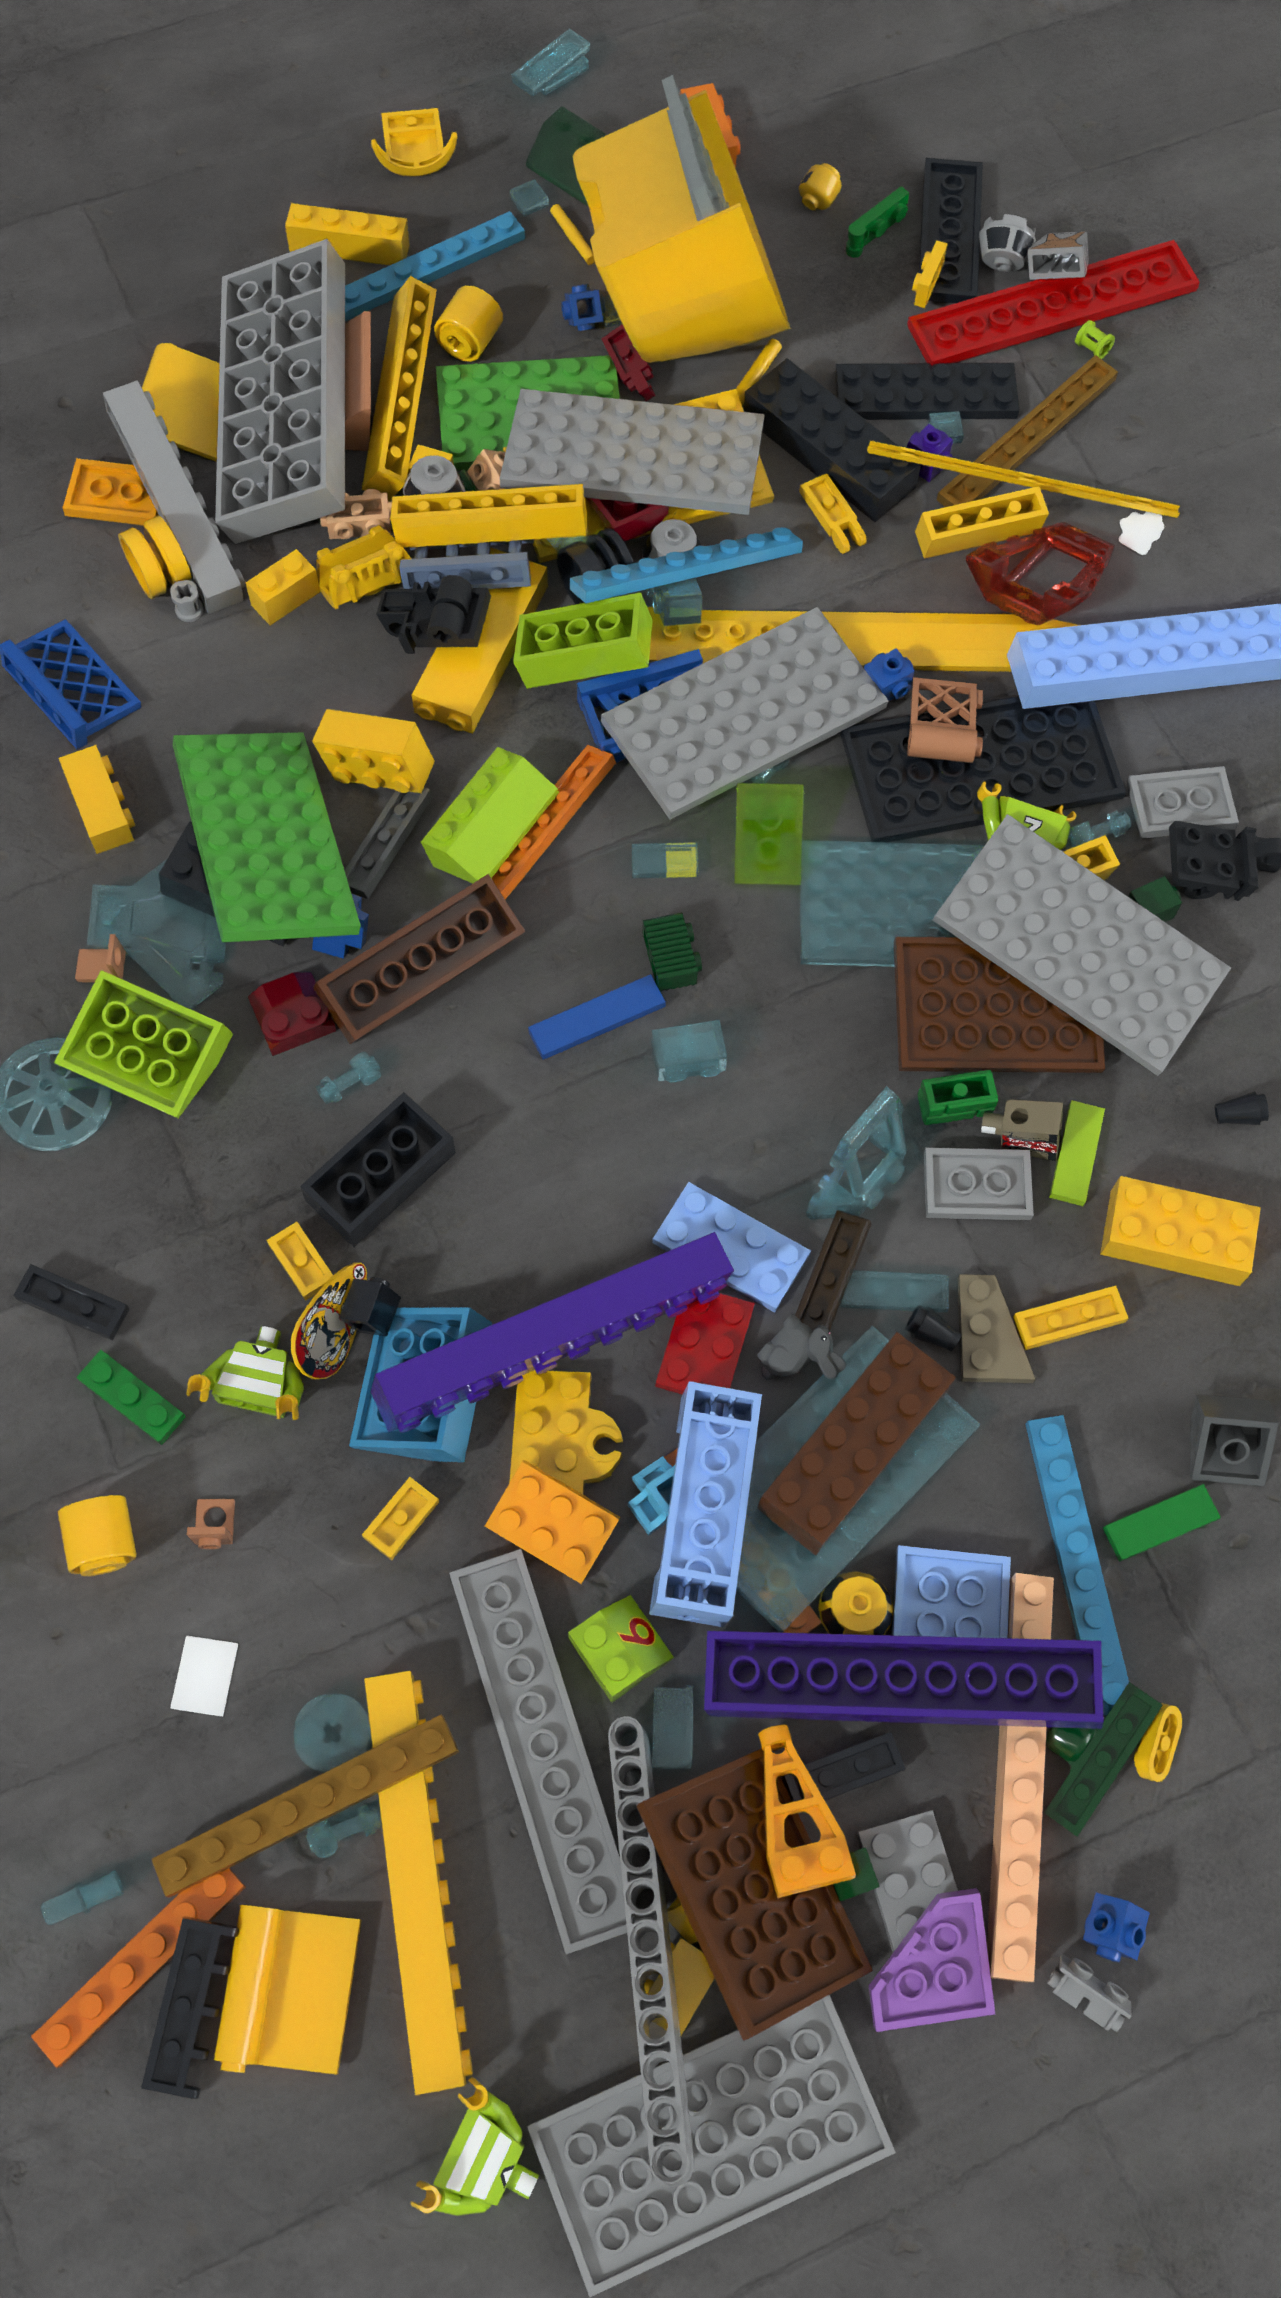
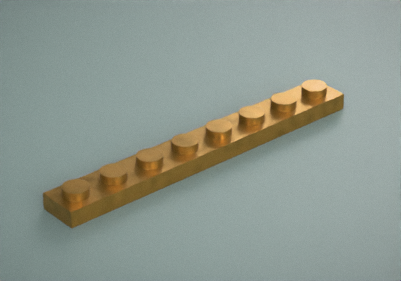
(1032, 430)
(304, 1806)

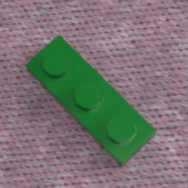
(131, 1397)

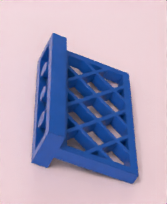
(44, 690)

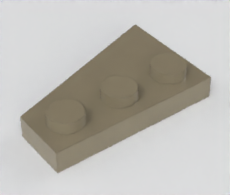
(988, 1338)

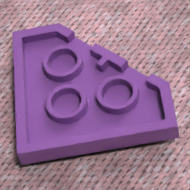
(937, 1968)

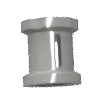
(185, 596)

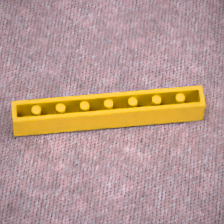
(399, 388)

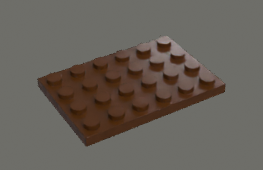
(975, 1016)
(761, 1948)

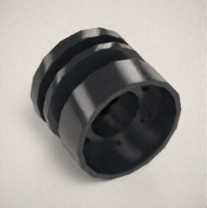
(598, 554)

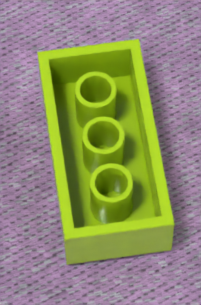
(583, 640)

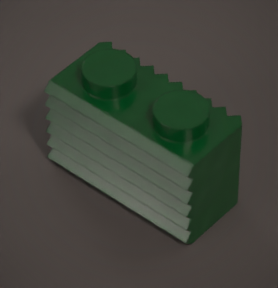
(670, 951)

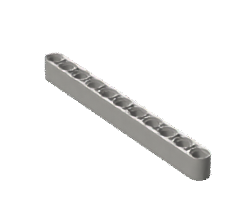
(652, 1962)

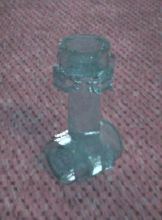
(1116, 824)
(364, 1069)
(323, 1837)

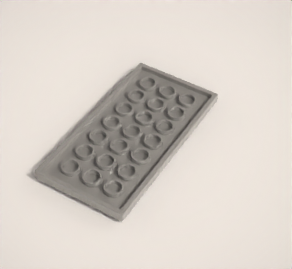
(634, 450)
(743, 712)
(1082, 944)
(765, 2130)

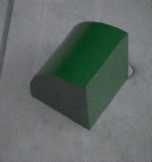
(864, 1880)

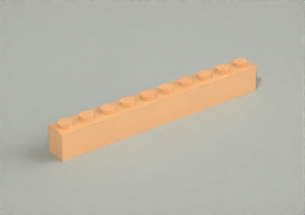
(1019, 1807)

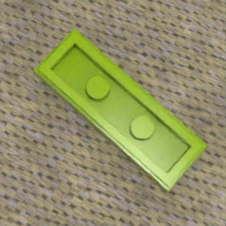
(1077, 1153)

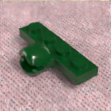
(1097, 1756)

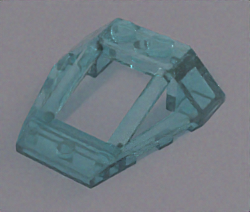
(885, 1126)

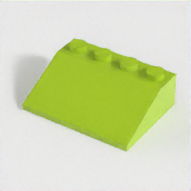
(143, 1045)

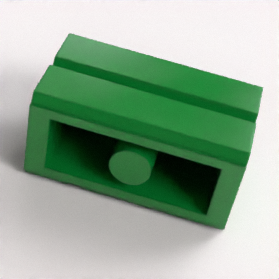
(957, 1097)

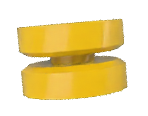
(155, 556)

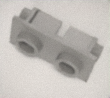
(1078, 1981)

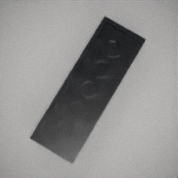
(952, 216)
(919, 389)

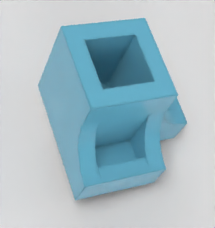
(655, 1489)

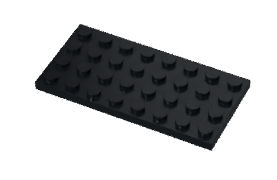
(1034, 753)

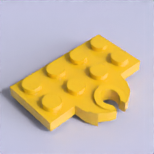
(560, 1429)

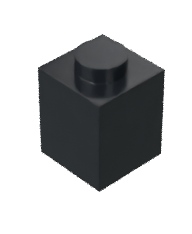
(370, 1306)

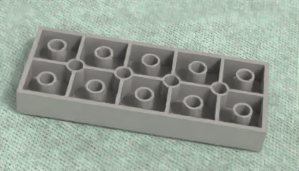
(281, 393)

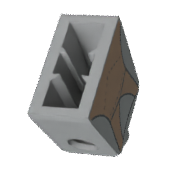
(1064, 256)

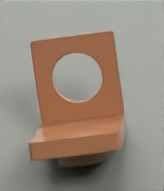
(94, 960)
(212, 1537)

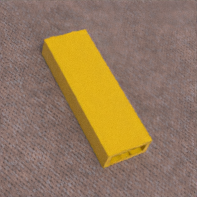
(463, 679)

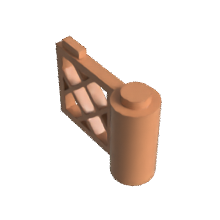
(942, 737)

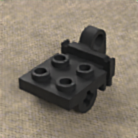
(435, 616)
(1217, 860)

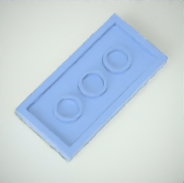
(761, 1257)

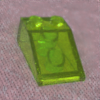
(769, 834)

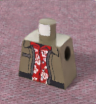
(1028, 1127)

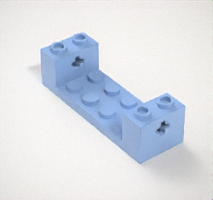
(707, 1505)

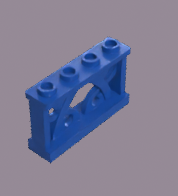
(612, 688)

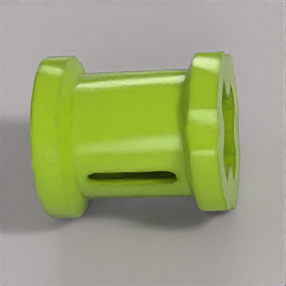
(1085, 335)

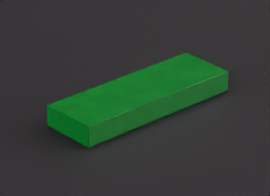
(1161, 1523)

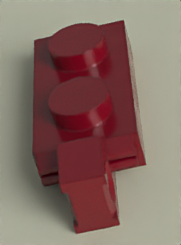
(629, 364)

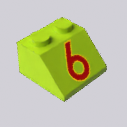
(619, 1647)

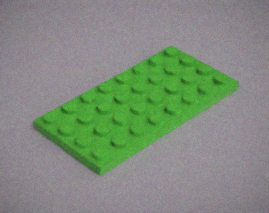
(264, 837)

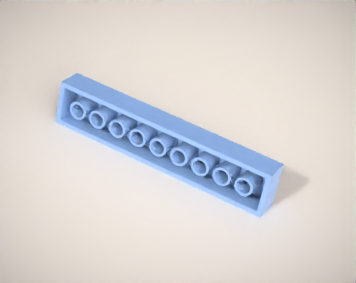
(1146, 656)

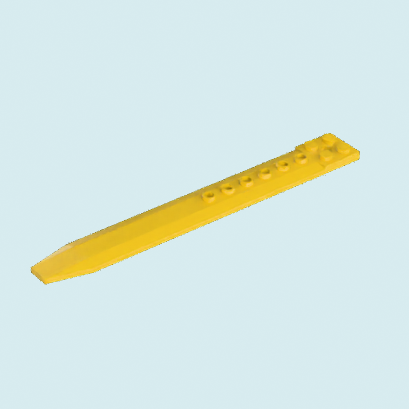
(926, 639)

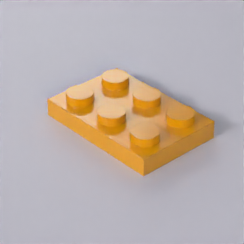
(107, 493)
(552, 1521)

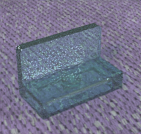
(673, 1728)

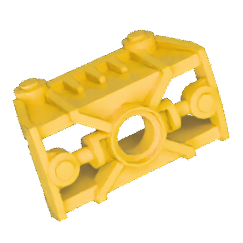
(359, 567)

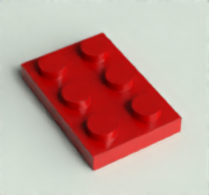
(705, 1344)

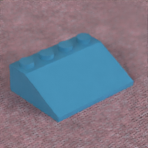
(411, 1335)

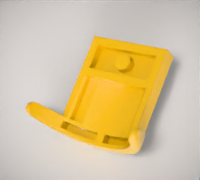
(414, 143)

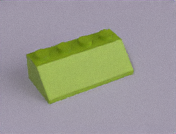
(489, 817)

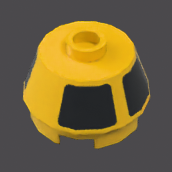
(856, 1605)

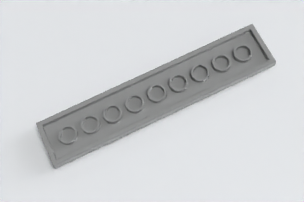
(543, 1750)

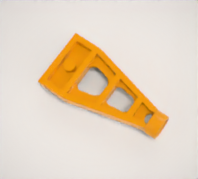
(810, 1864)

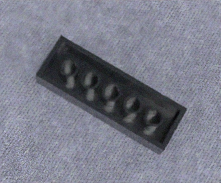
(830, 439)

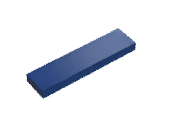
(596, 1017)

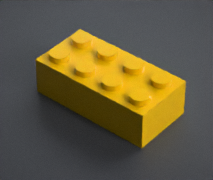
(1180, 1231)

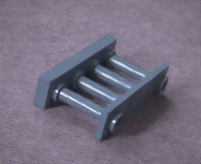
(479, 570)

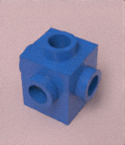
(594, 307)
(891, 674)
(1115, 1927)

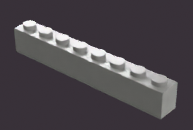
(173, 495)

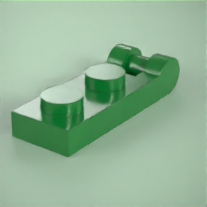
(876, 221)

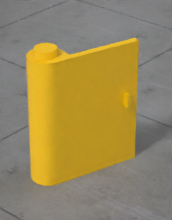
(186, 397)
(287, 1991)

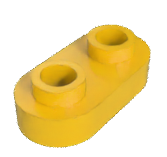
(1159, 1744)

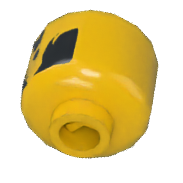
(820, 187)

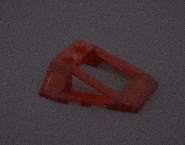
(991, 563)

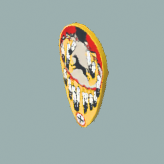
(319, 1336)

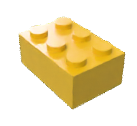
(374, 751)

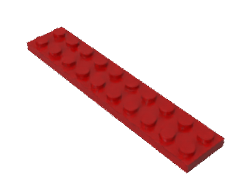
(1052, 304)

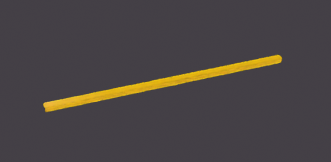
(1023, 479)

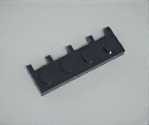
(184, 2006)

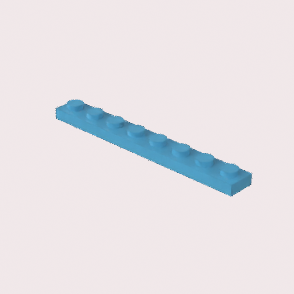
(433, 263)
(685, 565)
(1076, 1549)

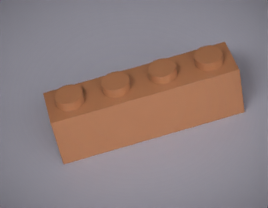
(358, 382)

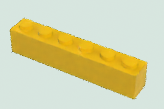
(489, 516)

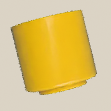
(468, 323)
(97, 1535)

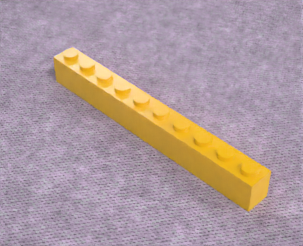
(419, 1899)

